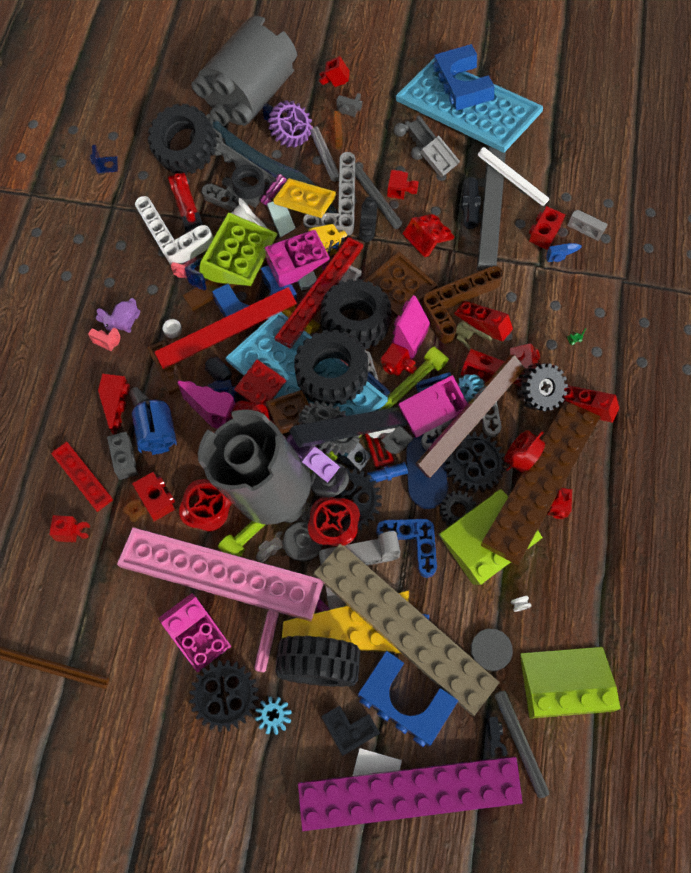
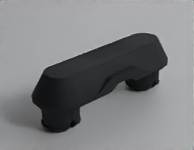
(368, 219)

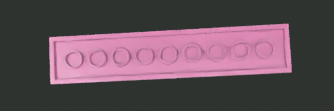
(221, 574)

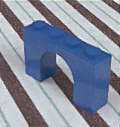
(462, 93)
(229, 303)
(422, 726)

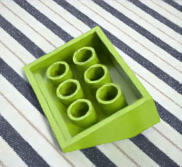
(236, 251)
(467, 534)
(568, 683)

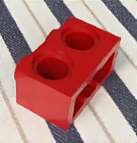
(546, 228)

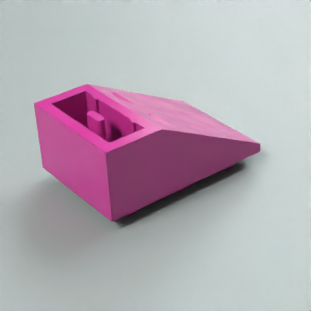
(295, 257)
(411, 327)
(209, 404)
(433, 406)
(194, 632)

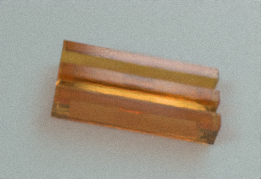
(338, 129)

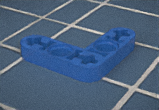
(415, 533)

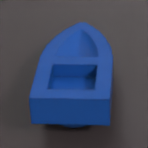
(559, 252)

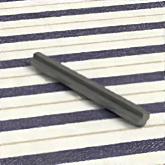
(373, 192)
(521, 744)

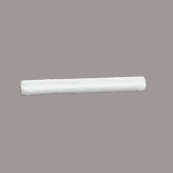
(513, 176)

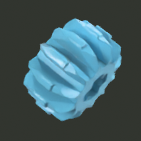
(470, 386)
(269, 709)

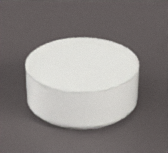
(172, 328)

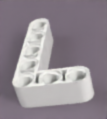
(176, 250)

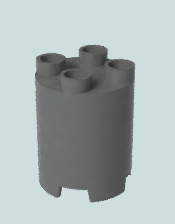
(245, 72)
(256, 468)

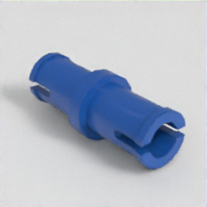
(388, 473)

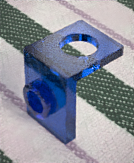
(100, 162)
(194, 277)

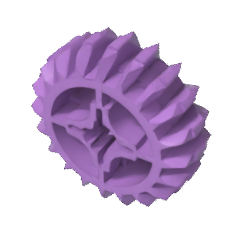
(285, 127)

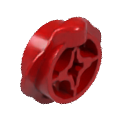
(524, 451)
(212, 521)
(344, 537)

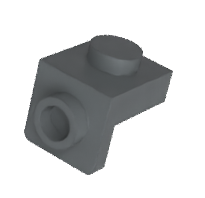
(349, 106)
(397, 441)

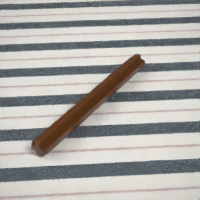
(54, 668)

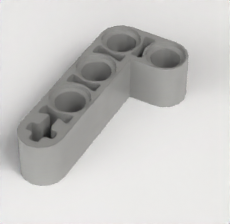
(371, 552)

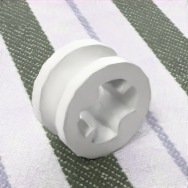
(521, 603)

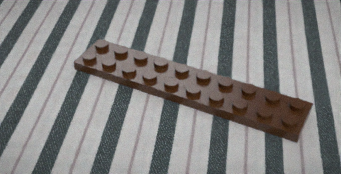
(539, 485)

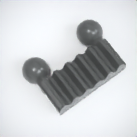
(419, 132)

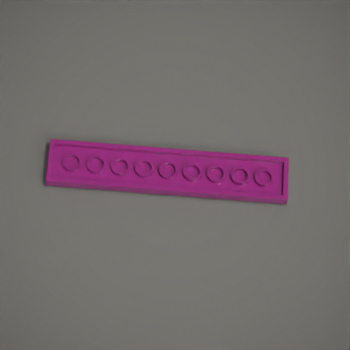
(409, 793)

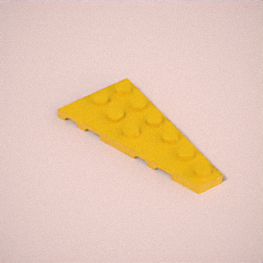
(341, 625)

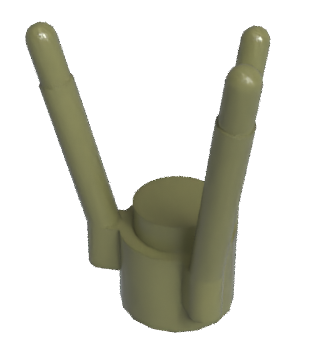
(466, 331)

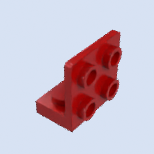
(426, 232)
(260, 384)

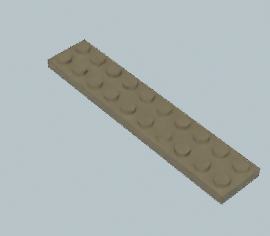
(406, 629)

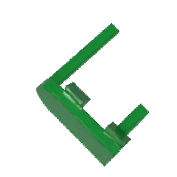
(576, 338)

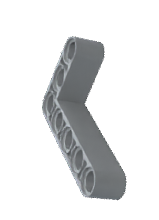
(345, 201)

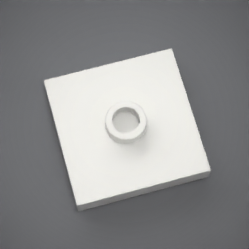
(372, 762)

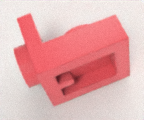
(179, 269)
(103, 339)

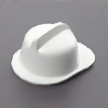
(245, 212)

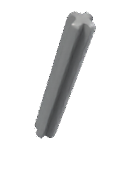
(325, 154)

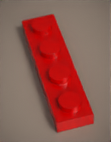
(82, 476)

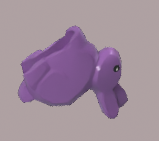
(122, 316)

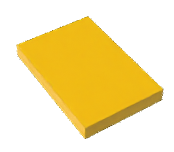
(304, 198)

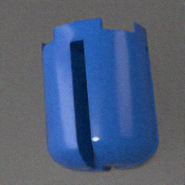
(164, 435)

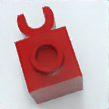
(336, 72)
(398, 185)
(396, 360)
(562, 504)
(67, 528)

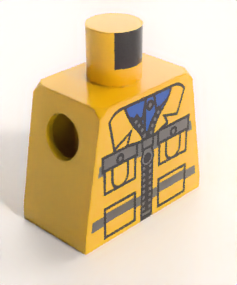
(330, 237)

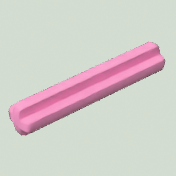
(266, 641)

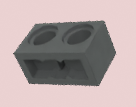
(122, 455)

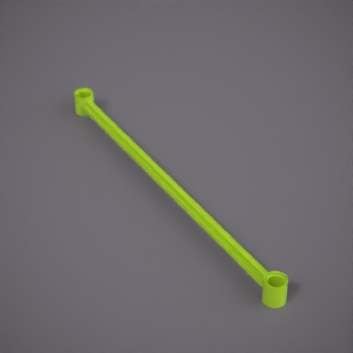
(434, 359)

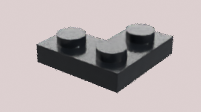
(348, 735)

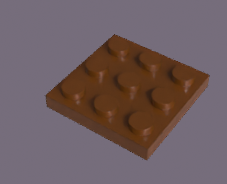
(401, 281)

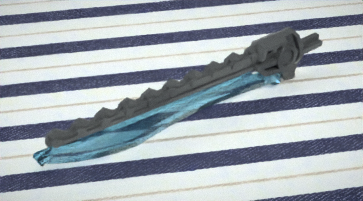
(242, 154)

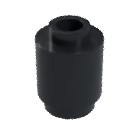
(218, 369)

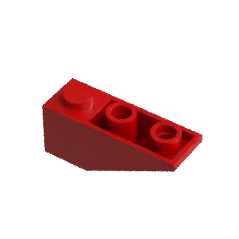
(487, 320)
(112, 395)
(593, 401)

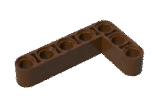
(453, 290)

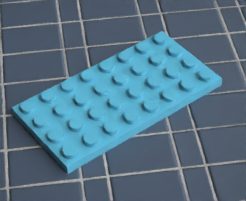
(491, 122)
(279, 358)

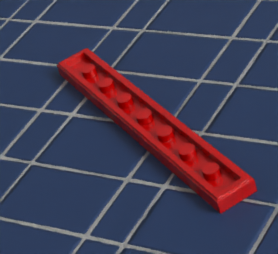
(313, 299)
(225, 328)

